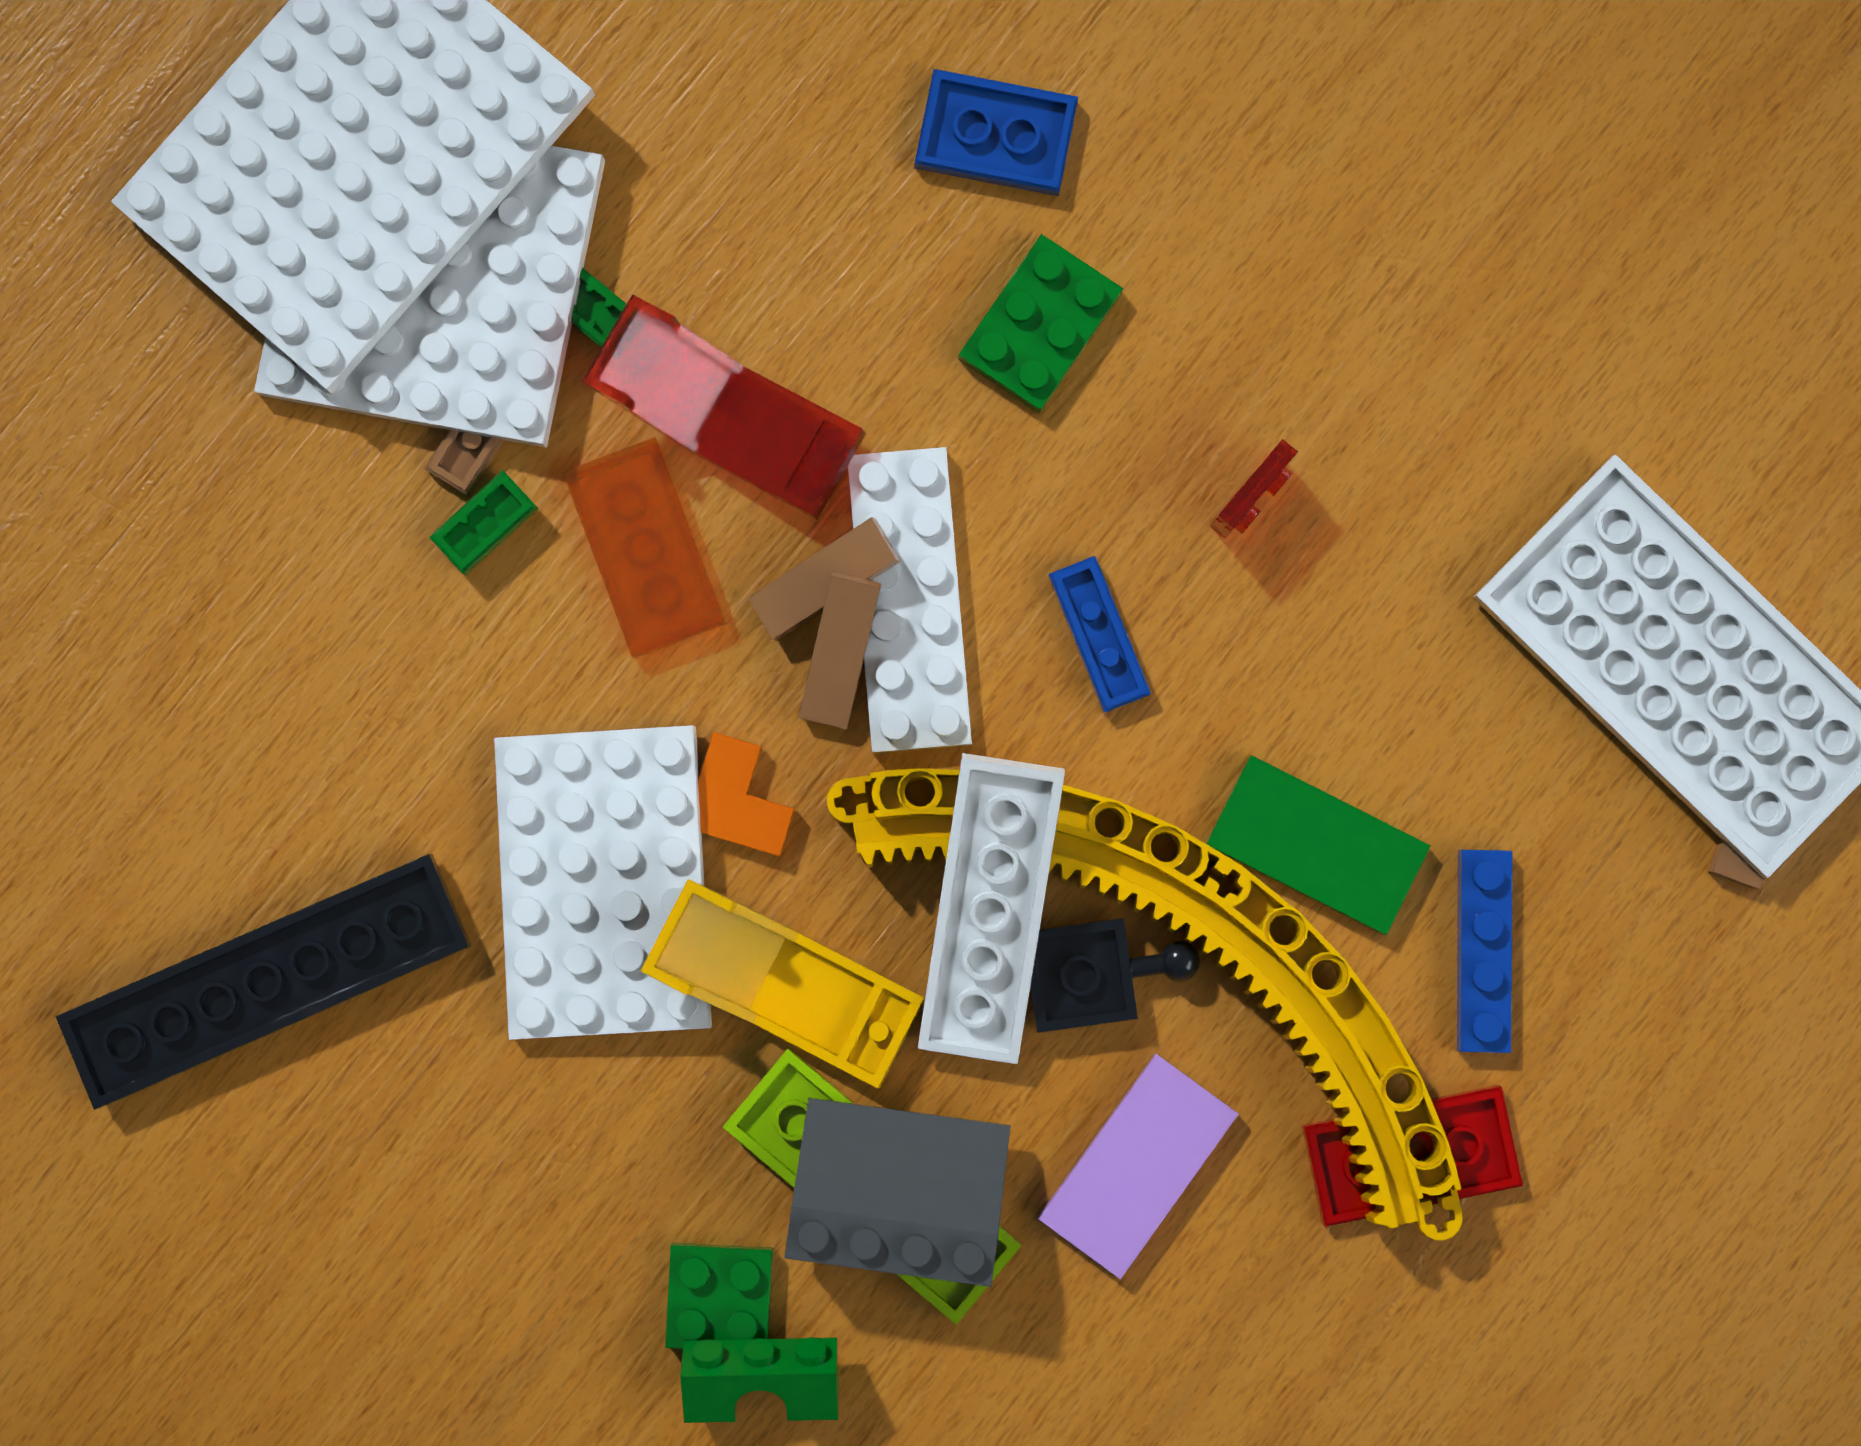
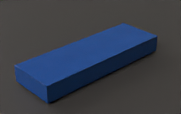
(1099, 634)

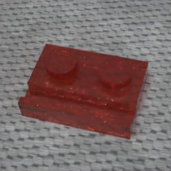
(1268, 477)

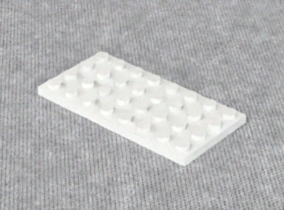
(1685, 665)

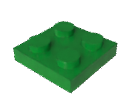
(718, 1293)

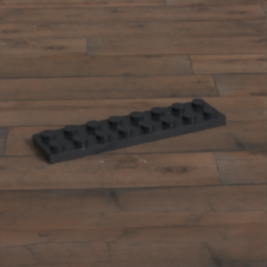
(263, 981)

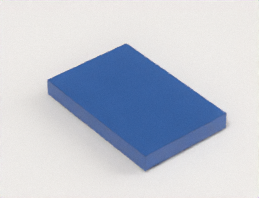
(996, 132)

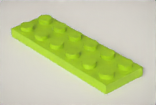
(772, 1129)

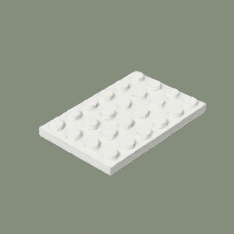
(590, 868)

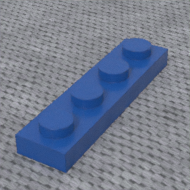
(1484, 951)

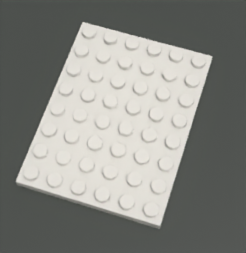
(351, 164)

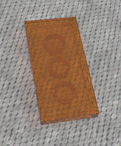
(644, 548)

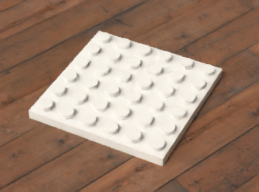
(489, 330)

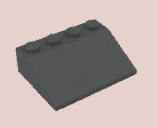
(898, 1192)

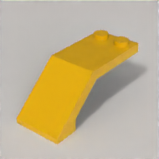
(783, 983)

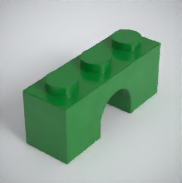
(795, 1369)

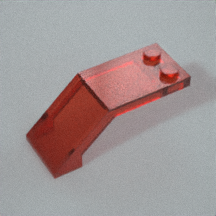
(722, 408)

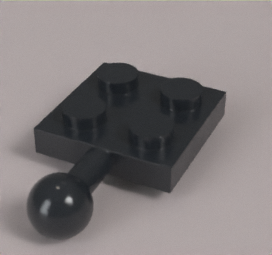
(1087, 975)

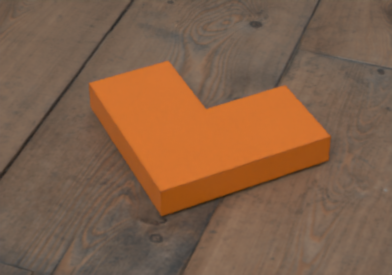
(725, 802)

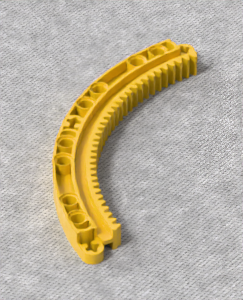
(1337, 1026)

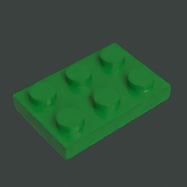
(1040, 323)

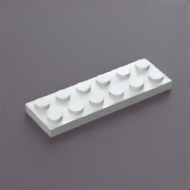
(916, 630)
(990, 908)

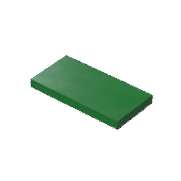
(1318, 845)

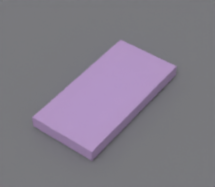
(1137, 1166)

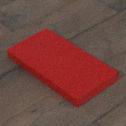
(1477, 1136)

